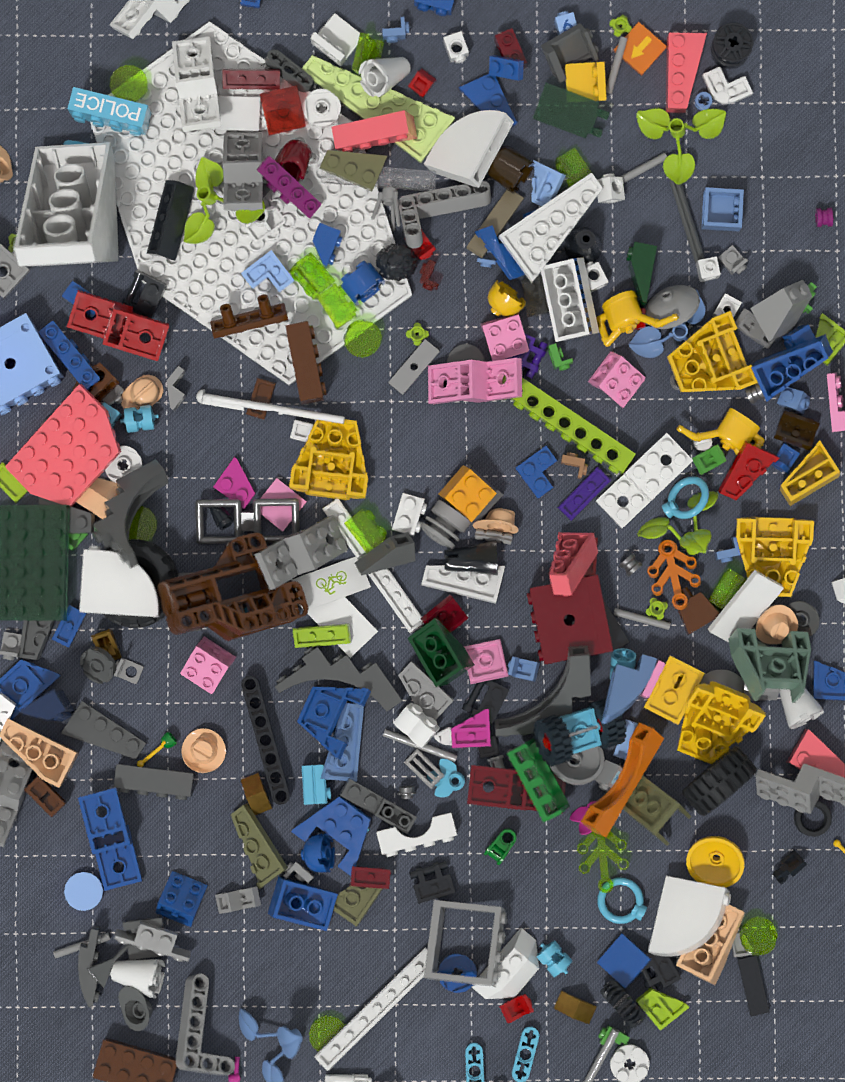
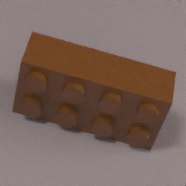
(304, 362)
(131, 1063)

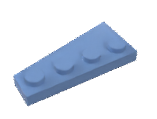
(349, 731)

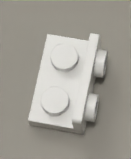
(408, 514)

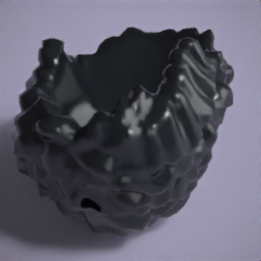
(401, 262)

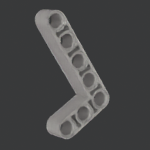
(438, 202)
(196, 1032)

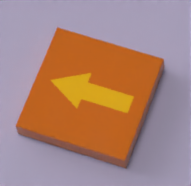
(641, 48)

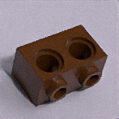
(103, 387)
(45, 796)

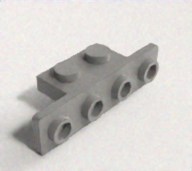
(154, 939)

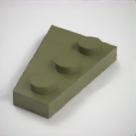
(354, 167)
(355, 903)

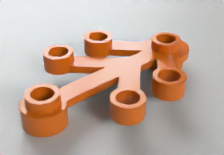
(673, 571)

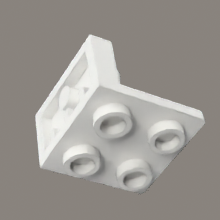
(336, 39)

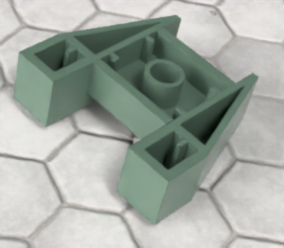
(771, 666)

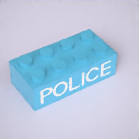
(109, 111)

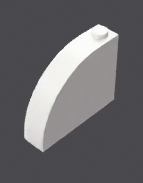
(469, 146)
(114, 587)
(687, 916)

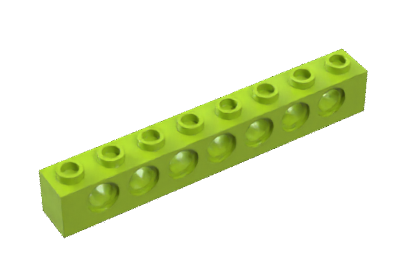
(624, 455)

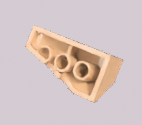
(97, 495)
(45, 756)
(711, 957)

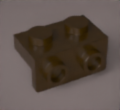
(796, 430)

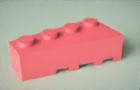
(682, 64)
(374, 131)
(571, 561)
(815, 753)

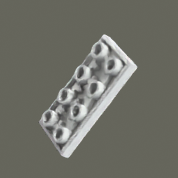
(746, 605)
(343, 612)

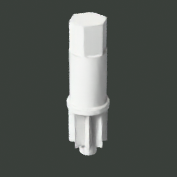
(347, 1078)

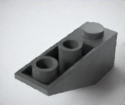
(390, 553)

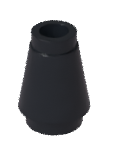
(221, 517)

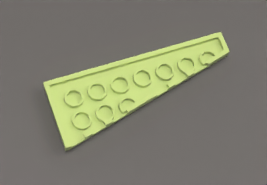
(429, 121)

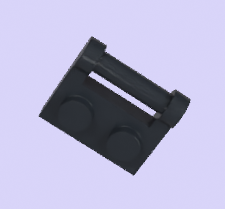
(149, 297)
(493, 699)

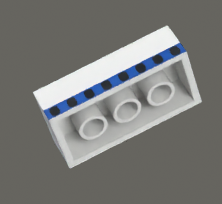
(569, 299)

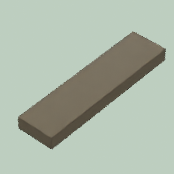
(498, 218)

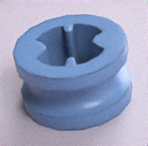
(705, 95)

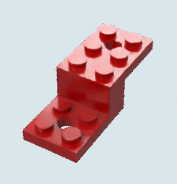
(118, 325)

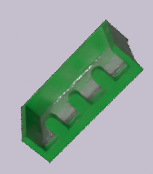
(538, 780)

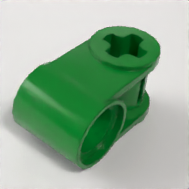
(500, 846)

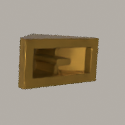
(107, 642)
(256, 794)
(575, 1007)

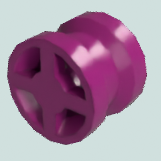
(824, 217)

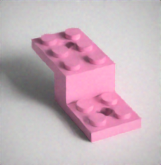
(475, 381)
(836, 402)

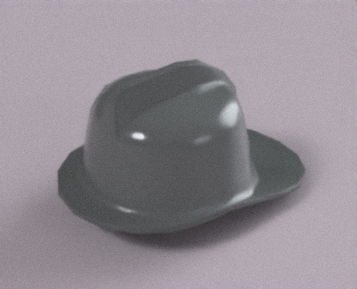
(135, 1008)

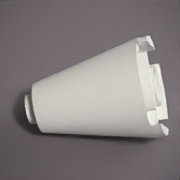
(382, 74)
(802, 710)
(141, 974)

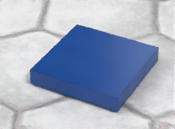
(624, 961)

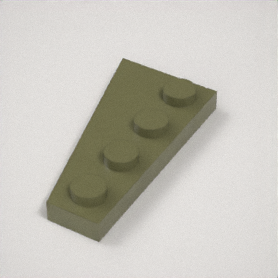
(264, 857)

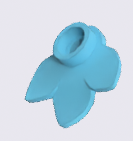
(445, 786)

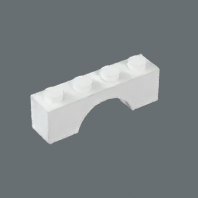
(392, 840)

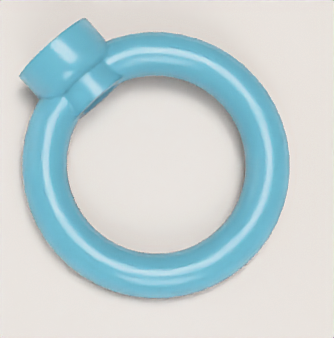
(671, 508)
(638, 910)

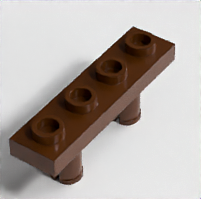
(250, 320)

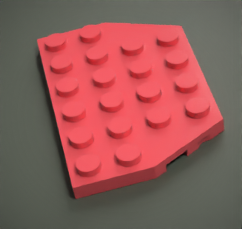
(67, 450)

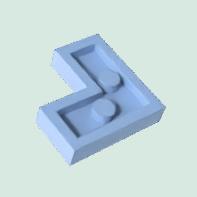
(271, 268)

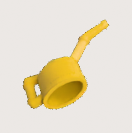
(624, 315)
(732, 431)

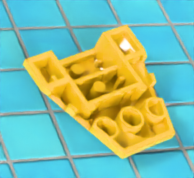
(711, 359)
(331, 462)
(775, 547)
(716, 720)

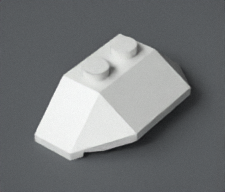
(516, 968)

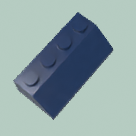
(50, 707)

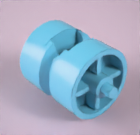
(139, 418)
(622, 657)
(554, 959)

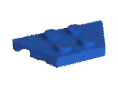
(25, 683)

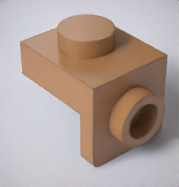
(572, 460)

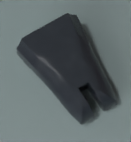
(474, 558)

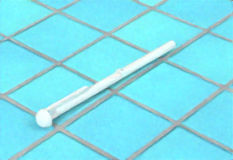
(239, 404)

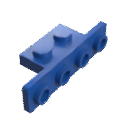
(67, 353)

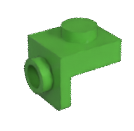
(709, 459)

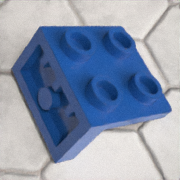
(181, 898)

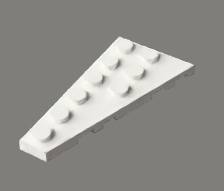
(543, 231)

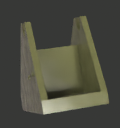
(652, 807)

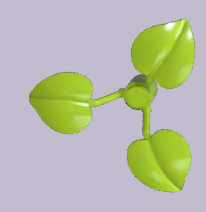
(656, 121)
(198, 226)
(692, 541)

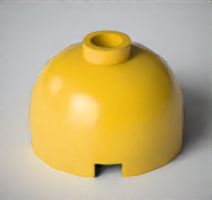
(504, 300)

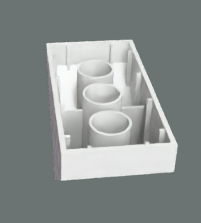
(69, 207)

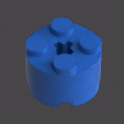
(362, 282)

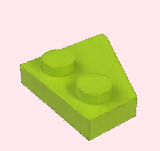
(834, 334)
(661, 1007)

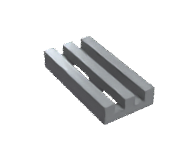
(436, 780)

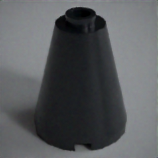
(577, 248)

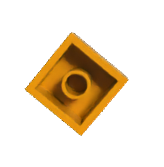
(467, 493)

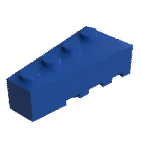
(787, 366)

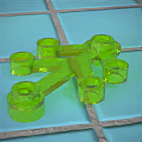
(602, 851)

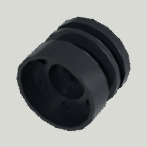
(728, 56)

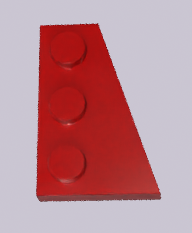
(747, 467)

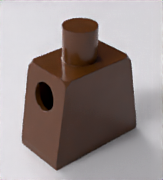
(698, 611)

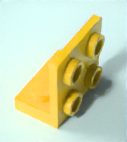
(587, 80)

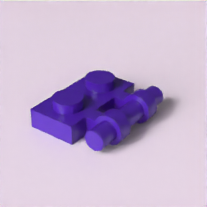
(539, 353)

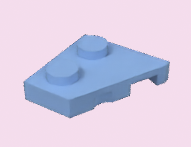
(545, 183)

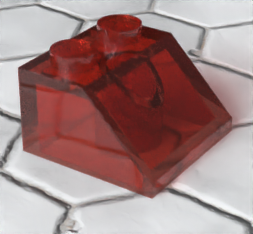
(282, 110)

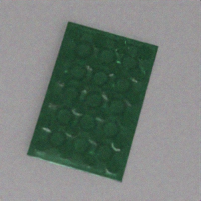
(34, 562)

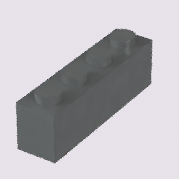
(153, 780)

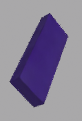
(584, 493)

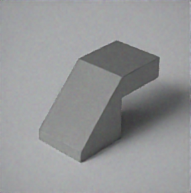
(750, 327)
(175, 396)
(238, 900)

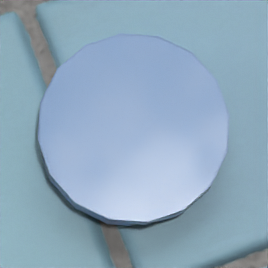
(83, 891)

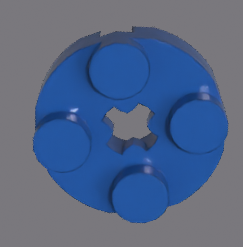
(461, 962)

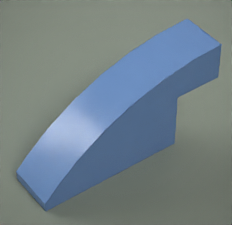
(626, 687)

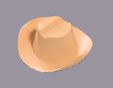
(776, 624)
(203, 750)

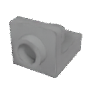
(733, 260)
(10, 645)
(301, 873)

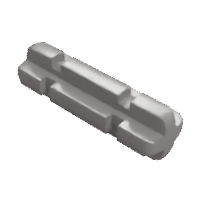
(493, 535)

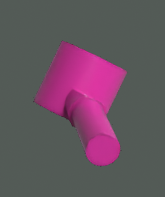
(236, 1076)

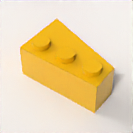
(810, 475)

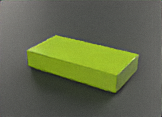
(10, 484)

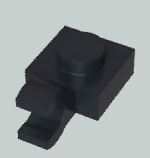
(790, 865)

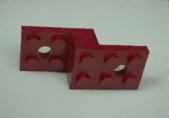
(507, 790)

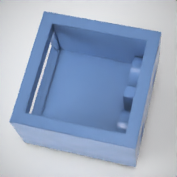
(722, 209)

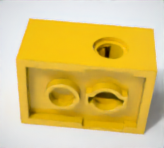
(673, 690)

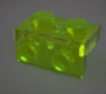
(337, 306)
(366, 530)

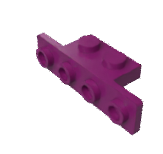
(289, 189)

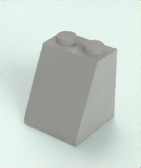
(782, 310)

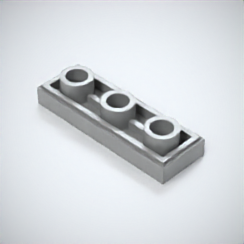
(422, 358)

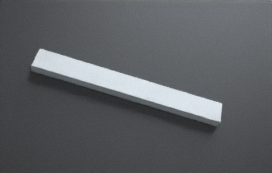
(383, 579)
(373, 1011)

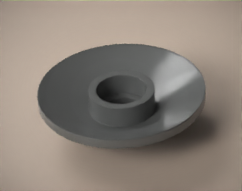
(812, 620)

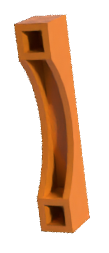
(642, 748)

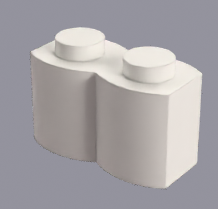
(416, 724)

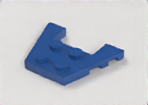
(504, 258)
(323, 712)
(342, 823)

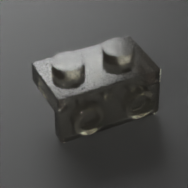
(535, 297)

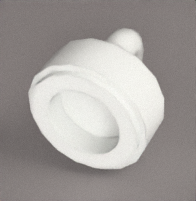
(703, 445)

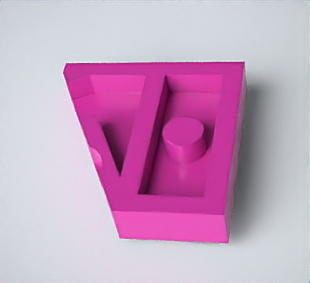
(235, 484)
(473, 731)

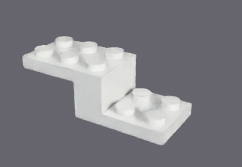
(138, 12)
(196, 84)
(644, 480)

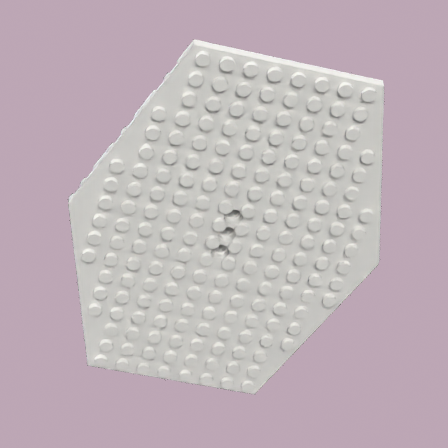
(211, 271)

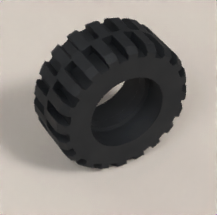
(719, 781)

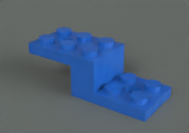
(110, 839)

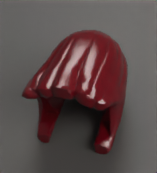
(295, 158)

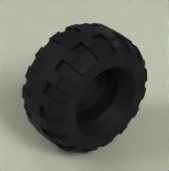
(161, 569)

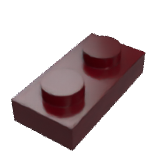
(370, 877)

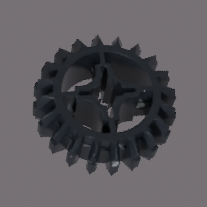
(623, 1003)

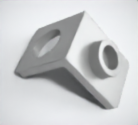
(121, 667)

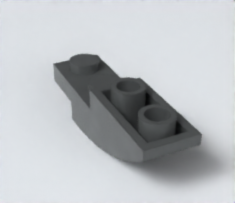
(378, 805)
(86, 958)

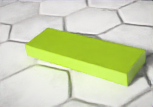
(322, 635)

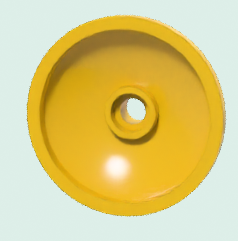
(713, 870)

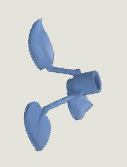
(648, 340)
(288, 1040)

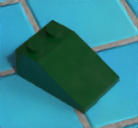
(641, 263)
(440, 653)

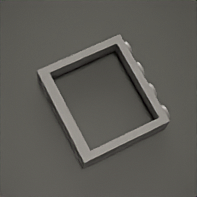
(435, 936)

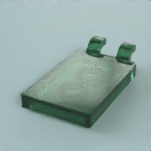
(569, 111)

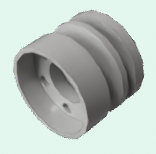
(445, 524)

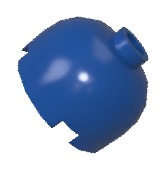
(318, 853)

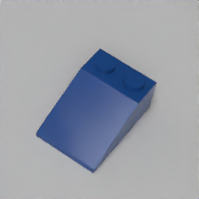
(302, 903)

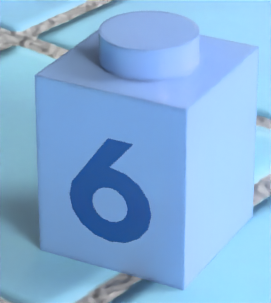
(564, 21)

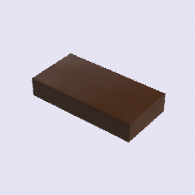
(262, 393)

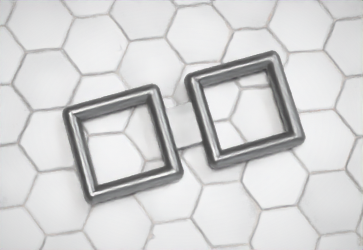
(244, 520)

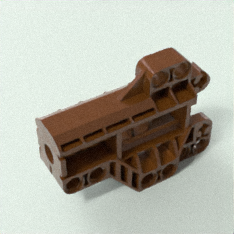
(228, 616)

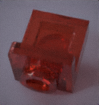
(426, 271)

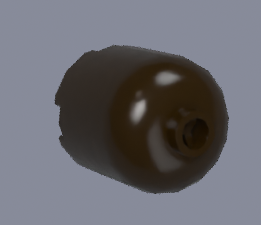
(510, 168)

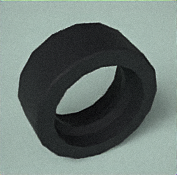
(817, 832)

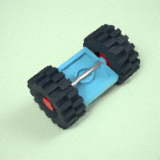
(576, 732)

